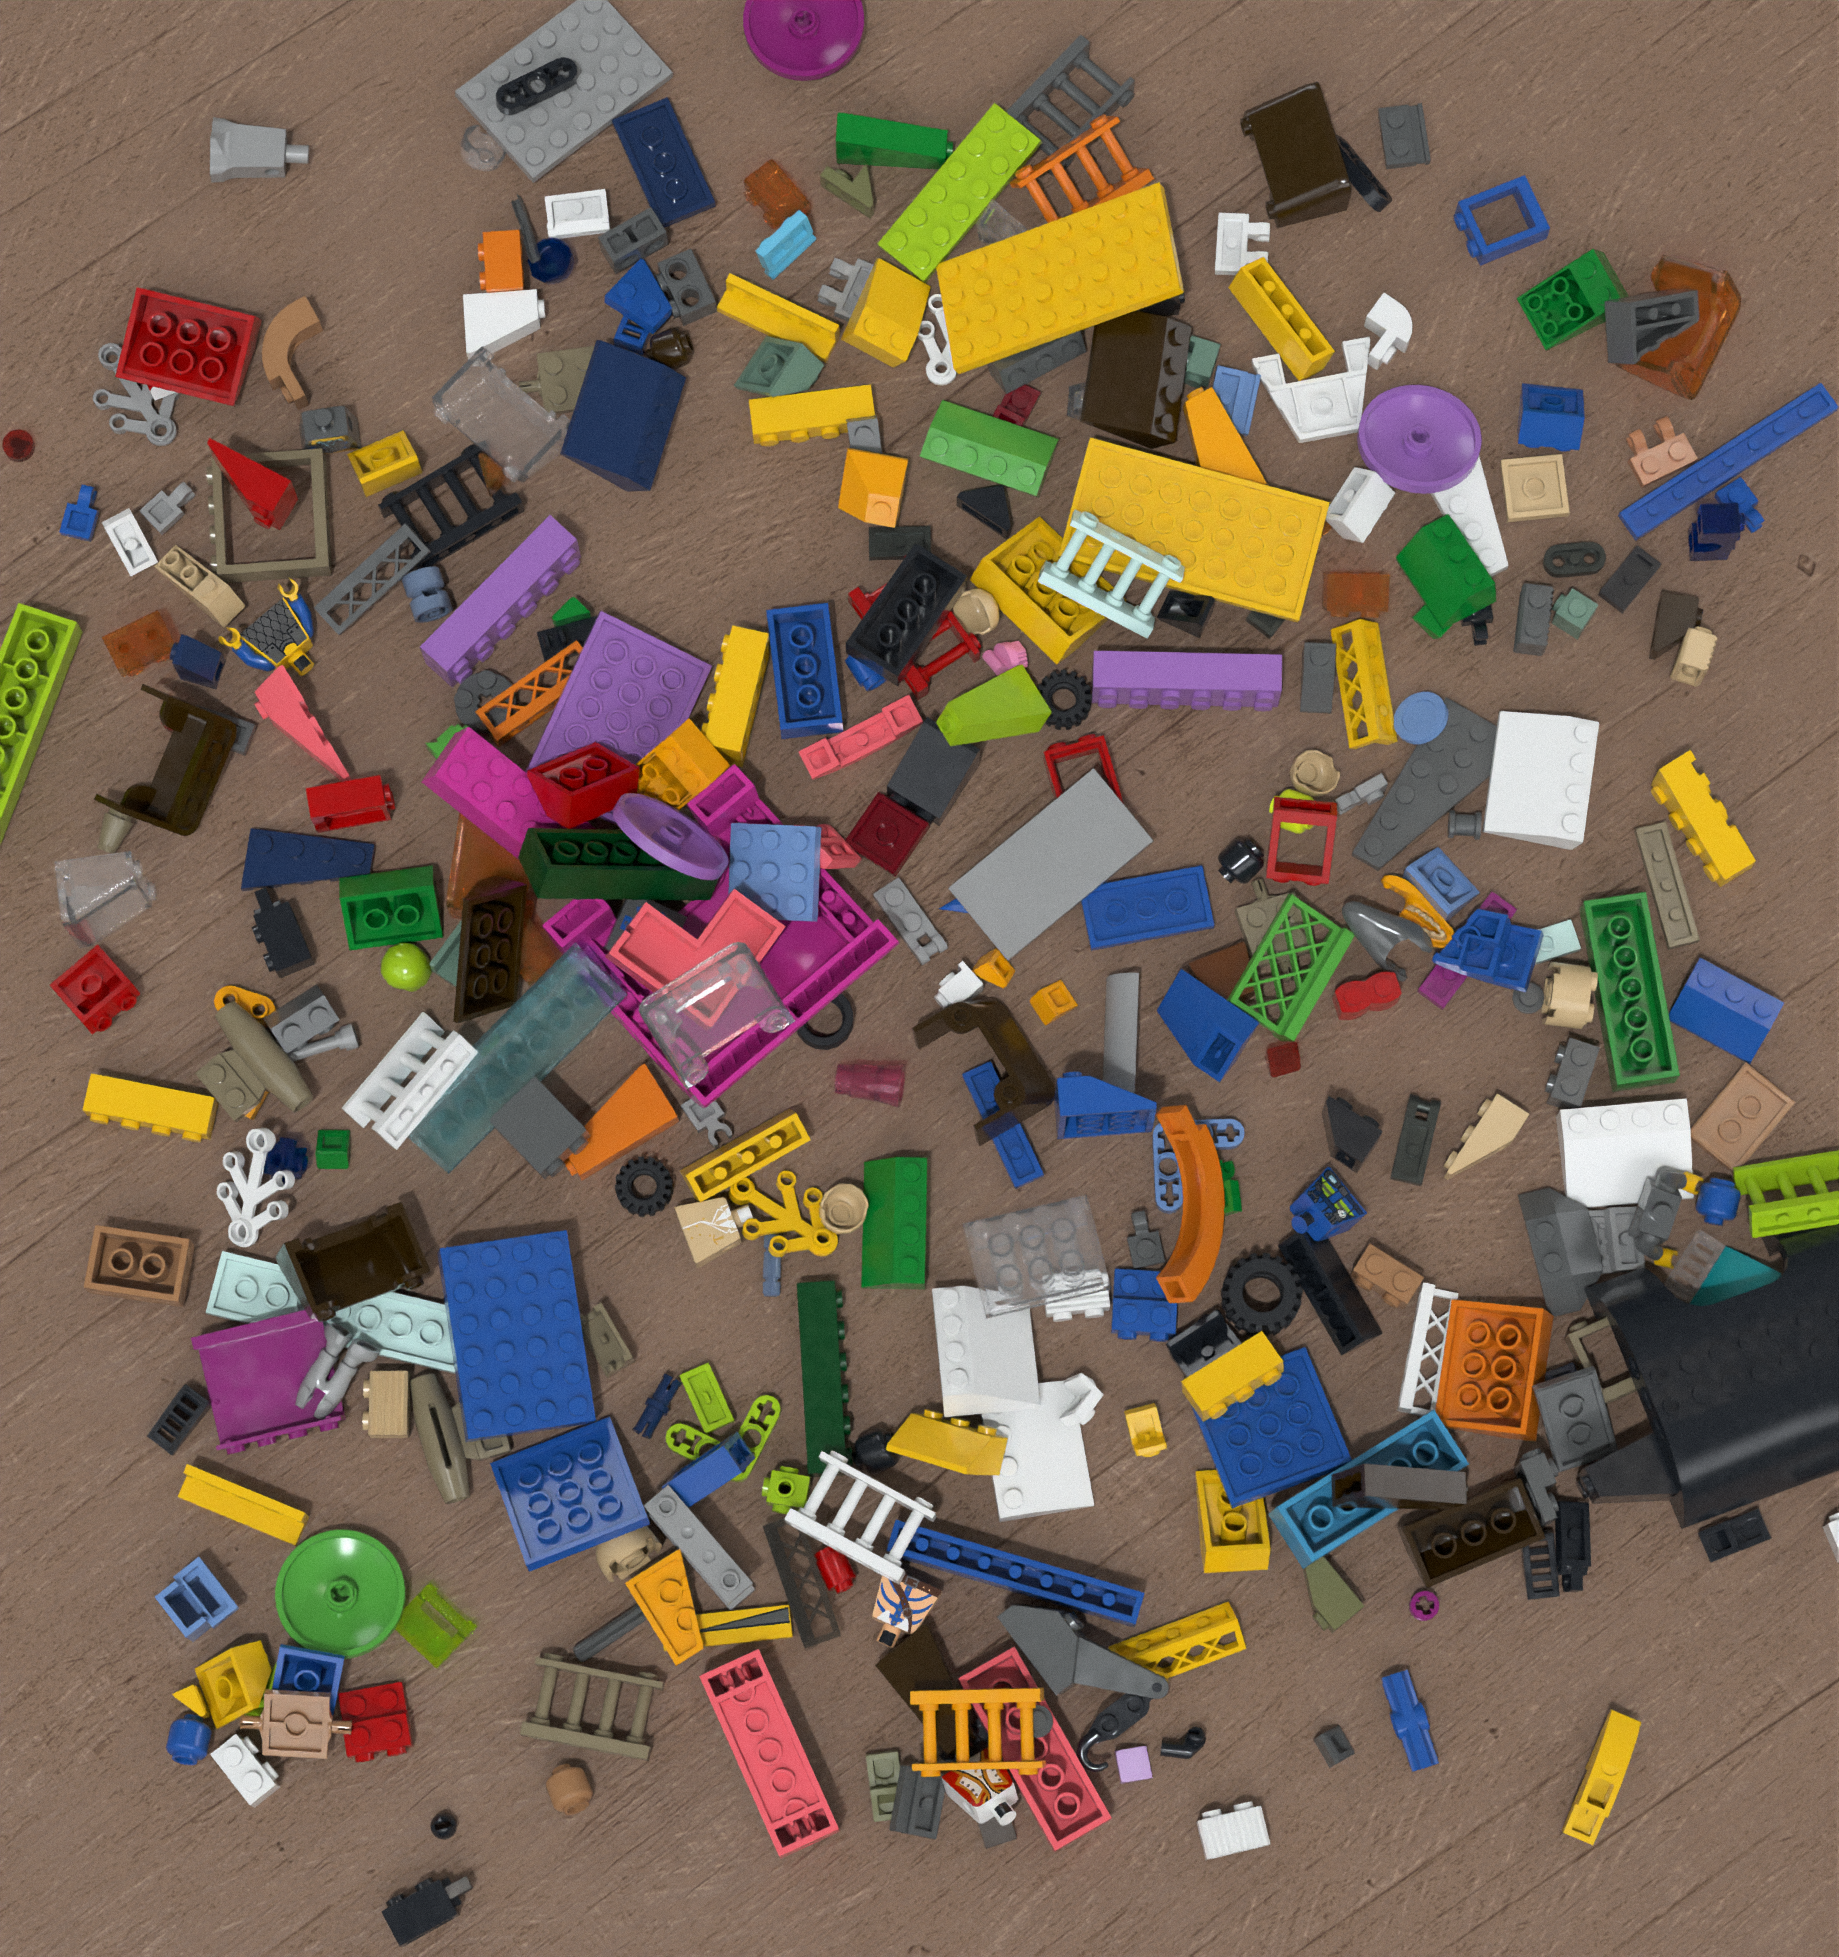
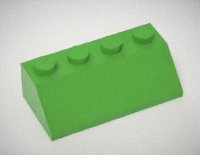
(989, 448)

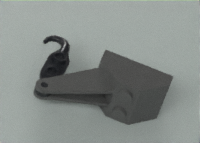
(1066, 1658)

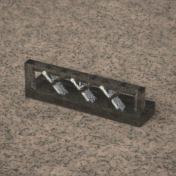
(790, 1587)

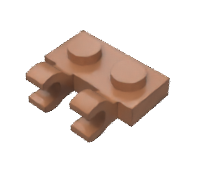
(1662, 460)

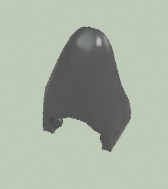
(1381, 932)

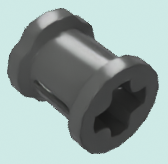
(1464, 825)

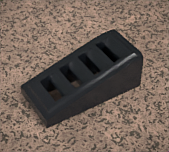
(177, 1402)
(1549, 1549)

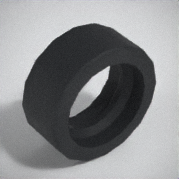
(838, 1037)

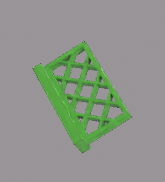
(1314, 978)

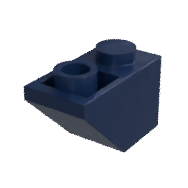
(197, 662)

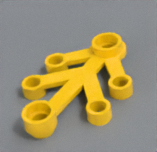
(786, 1219)

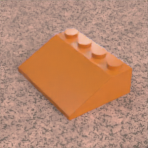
(1490, 1368)

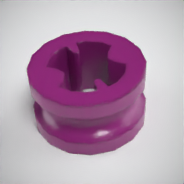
(1429, 1597)

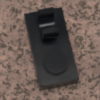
(558, 638)

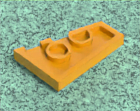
(668, 1606)

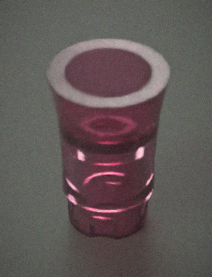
(871, 1082)

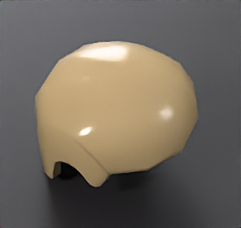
(977, 611)
(1314, 773)
(843, 1208)

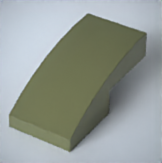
(883, 1779)

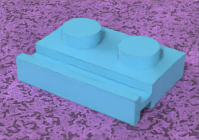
(785, 244)

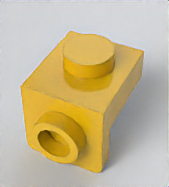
(1145, 1430)

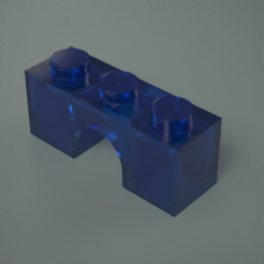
(1715, 531)

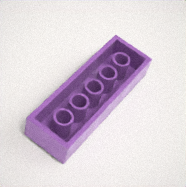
(501, 602)
(1186, 679)

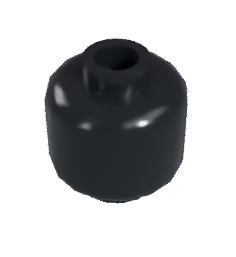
(1240, 860)
(872, 1451)

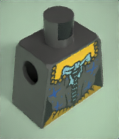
(330, 429)

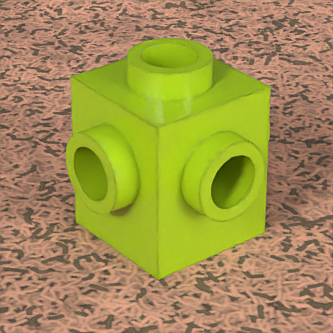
(786, 1478)

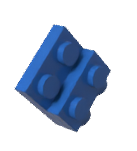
(1141, 1307)

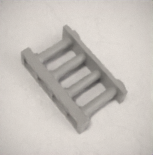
(699, 1548)

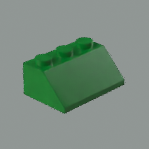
(1446, 572)
(390, 907)

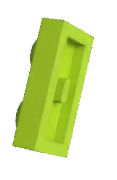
(707, 1398)

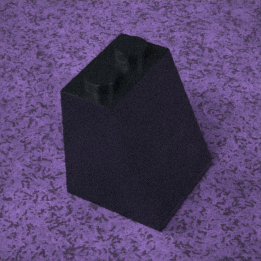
(932, 774)
(1629, 1475)

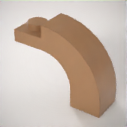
(285, 333)

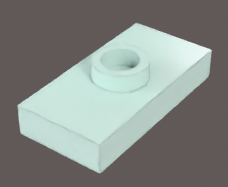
(1558, 941)

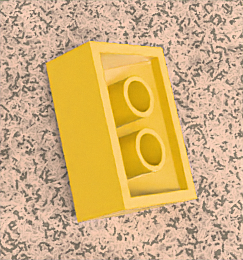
(950, 1443)

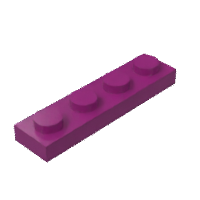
(1444, 983)

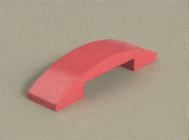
(862, 739)

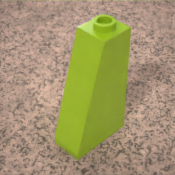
(995, 710)

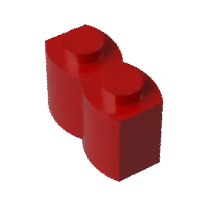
(1359, 997)

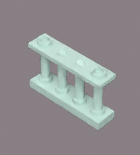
(1110, 603)

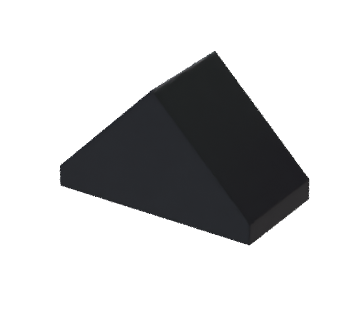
(988, 507)
(1187, 612)

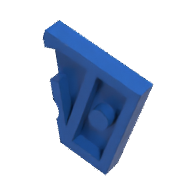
(640, 298)

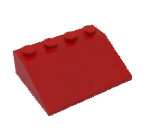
(187, 346)

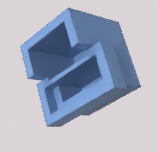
(196, 1600)

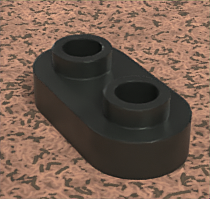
(1573, 559)

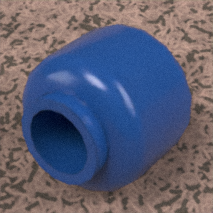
(1718, 1201)
(188, 1740)

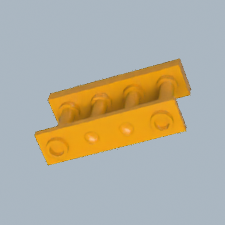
(961, 1703)

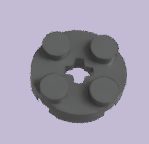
(471, 690)

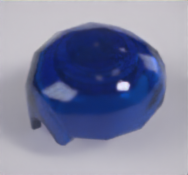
(555, 261)

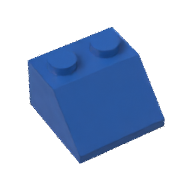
(1550, 417)

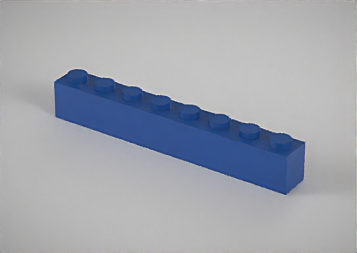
(1021, 1575)

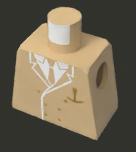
(711, 1228)

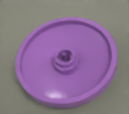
(1419, 439)
(670, 836)

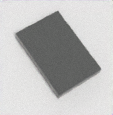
(1575, 1418)

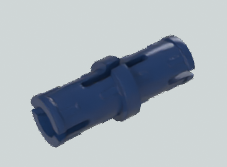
(657, 1406)

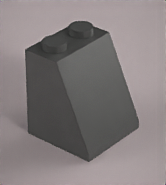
(540, 1128)

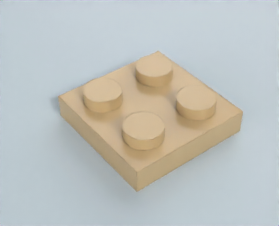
(1534, 488)

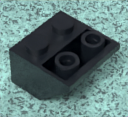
(1348, 1134)

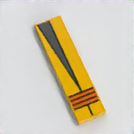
(744, 1626)

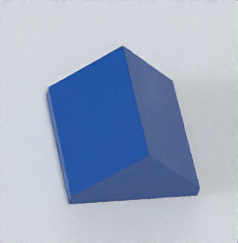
(308, 1671)

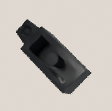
(281, 936)
(425, 1909)

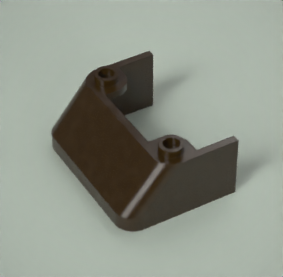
(185, 771)
(1028, 1084)

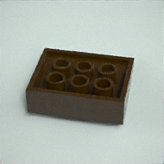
(1137, 377)
(489, 948)

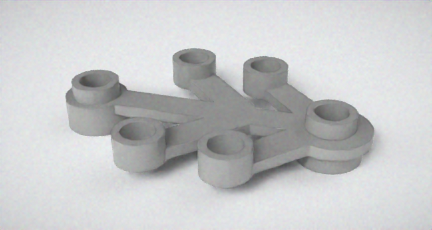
(138, 401)

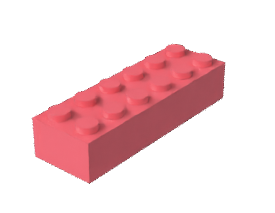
(1061, 1792)

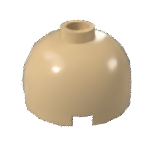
(627, 1553)

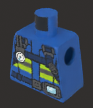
(1325, 1208)

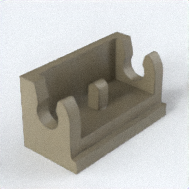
(605, 1341)

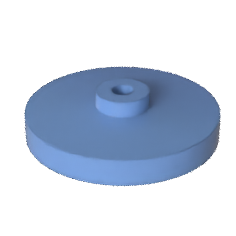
(1420, 718)

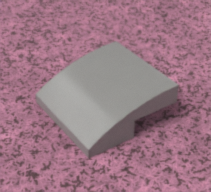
(1612, 1239)

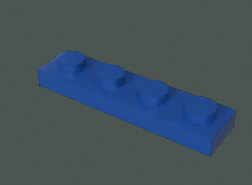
(1012, 1144)

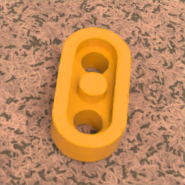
(247, 1000)

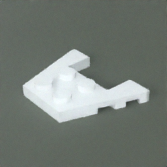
(1319, 405)

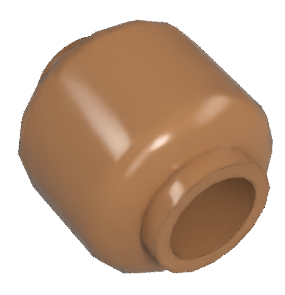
(569, 1789)

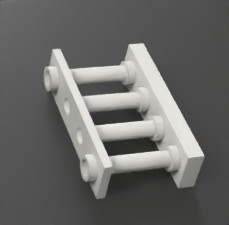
(422, 1091)
(862, 1548)

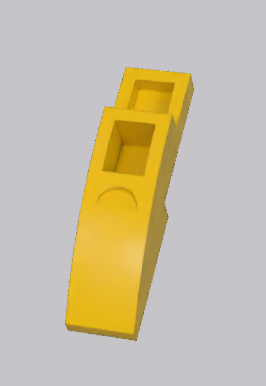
(1603, 1777)

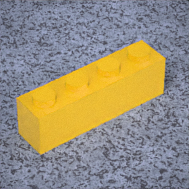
(1281, 319)
(808, 414)
(150, 1107)
(745, 1155)

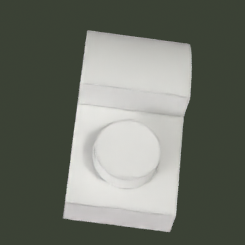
(1393, 325)

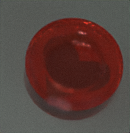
(18, 445)

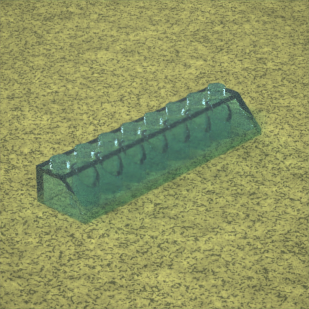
(520, 1045)

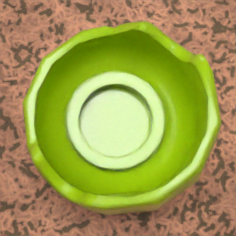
(406, 967)

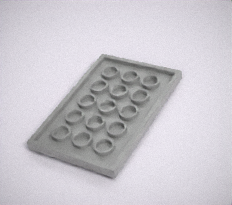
(612, 77)

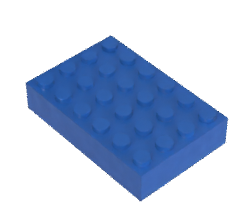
(516, 1336)

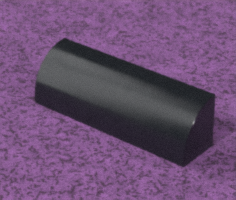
(1331, 1291)

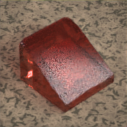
(1283, 1059)

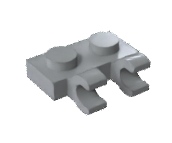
(856, 277)

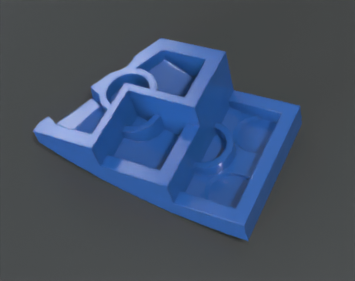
(1492, 951)

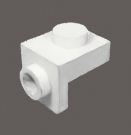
(1086, 1398)

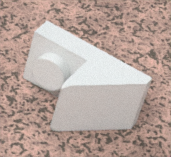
(129, 542)

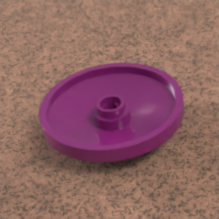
(803, 36)

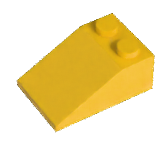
(887, 314)
(1228, 1536)

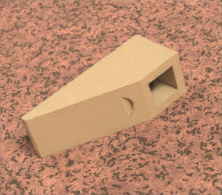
(200, 586)
(1493, 1133)

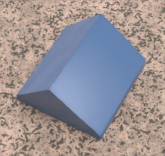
(1441, 883)

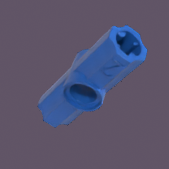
(1409, 1720)

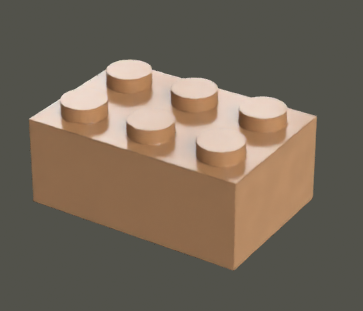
(139, 1266)

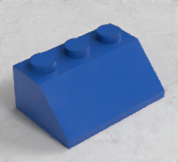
(1725, 1010)

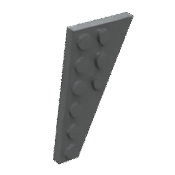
(1430, 785)

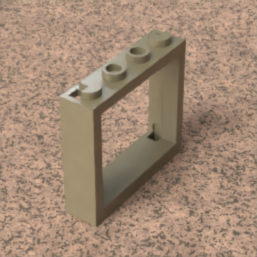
(280, 569)

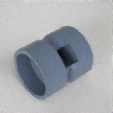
(427, 594)

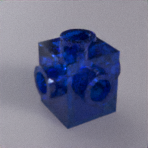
(286, 1156)

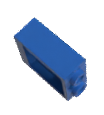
(1529, 209)
(711, 1470)

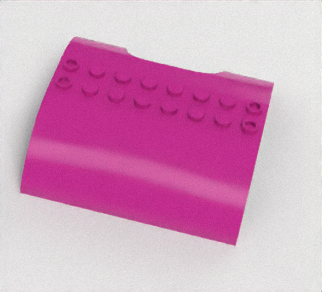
(805, 963)

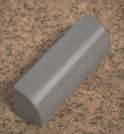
(1121, 1030)

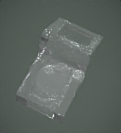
(997, 224)

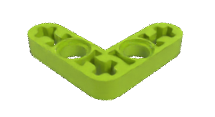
(754, 1412)

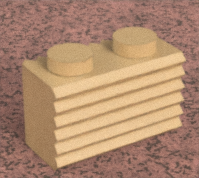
(1694, 656)
(388, 1404)

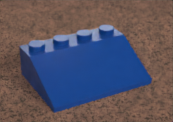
(1097, 1108)

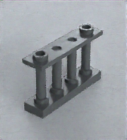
(1057, 78)

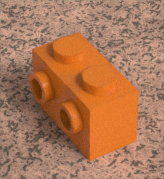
(502, 261)

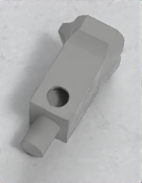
(251, 151)

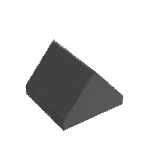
(1334, 1746)

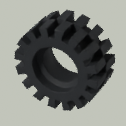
(1077, 687)
(649, 1205)

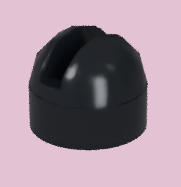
(444, 1833)

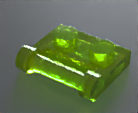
(425, 1634)

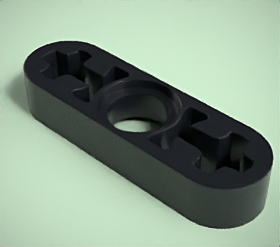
(513, 87)
(1363, 178)

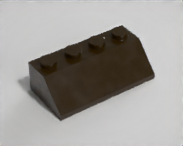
(1472, 1534)

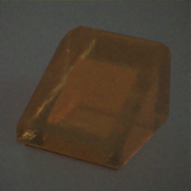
(492, 474)

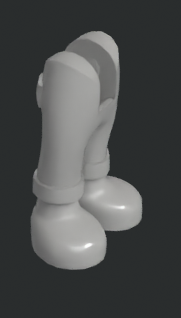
(336, 1387)

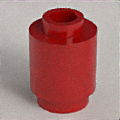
(835, 1570)

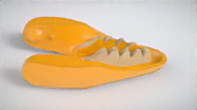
(1420, 910)

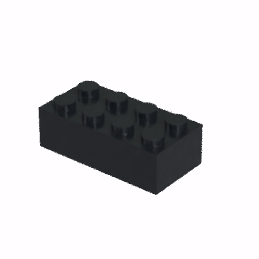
(906, 614)

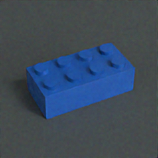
(804, 671)

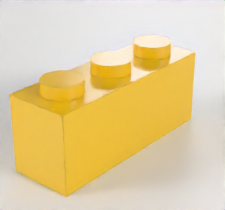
(1233, 1377)

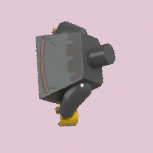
(1657, 1214)

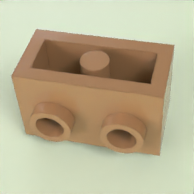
(1386, 1277)

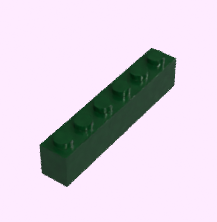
(822, 1373)

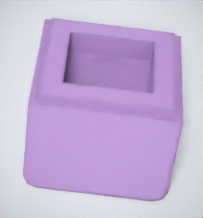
(1133, 1764)

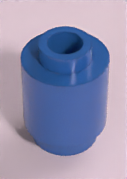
(864, 675)

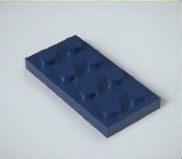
(663, 162)

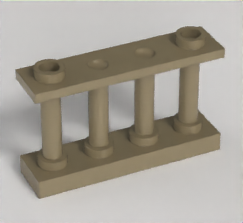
(602, 1739)

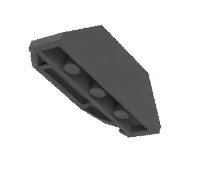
(1561, 1248)

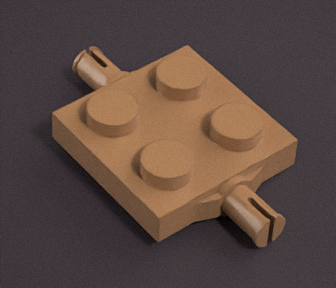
(296, 1724)

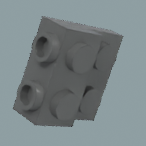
(1538, 1477)

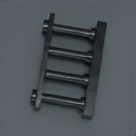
(451, 537)

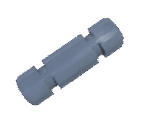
(771, 1269)

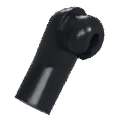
(1187, 1746)

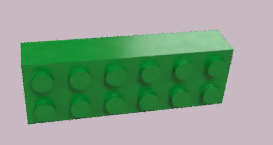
(1629, 992)

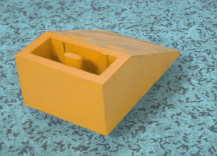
(680, 767)

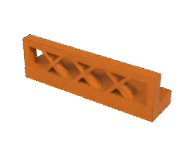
(536, 708)

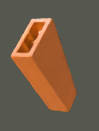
(624, 1123)

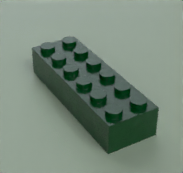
(603, 867)

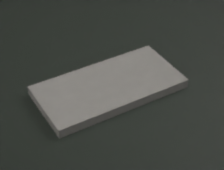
(1051, 864)

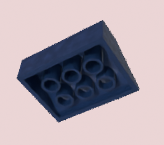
(623, 417)

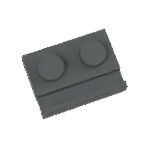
(1403, 136)
(917, 1804)

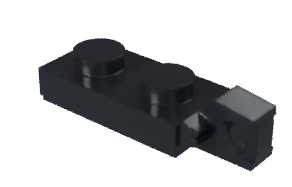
(1572, 1543)

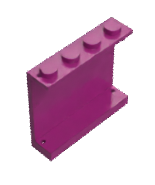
(257, 1376)

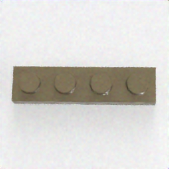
(1666, 885)

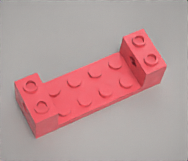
(769, 1754)

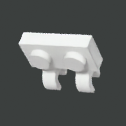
(1233, 241)

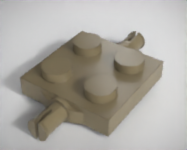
(560, 378)
(1256, 920)

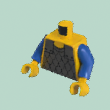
(277, 636)

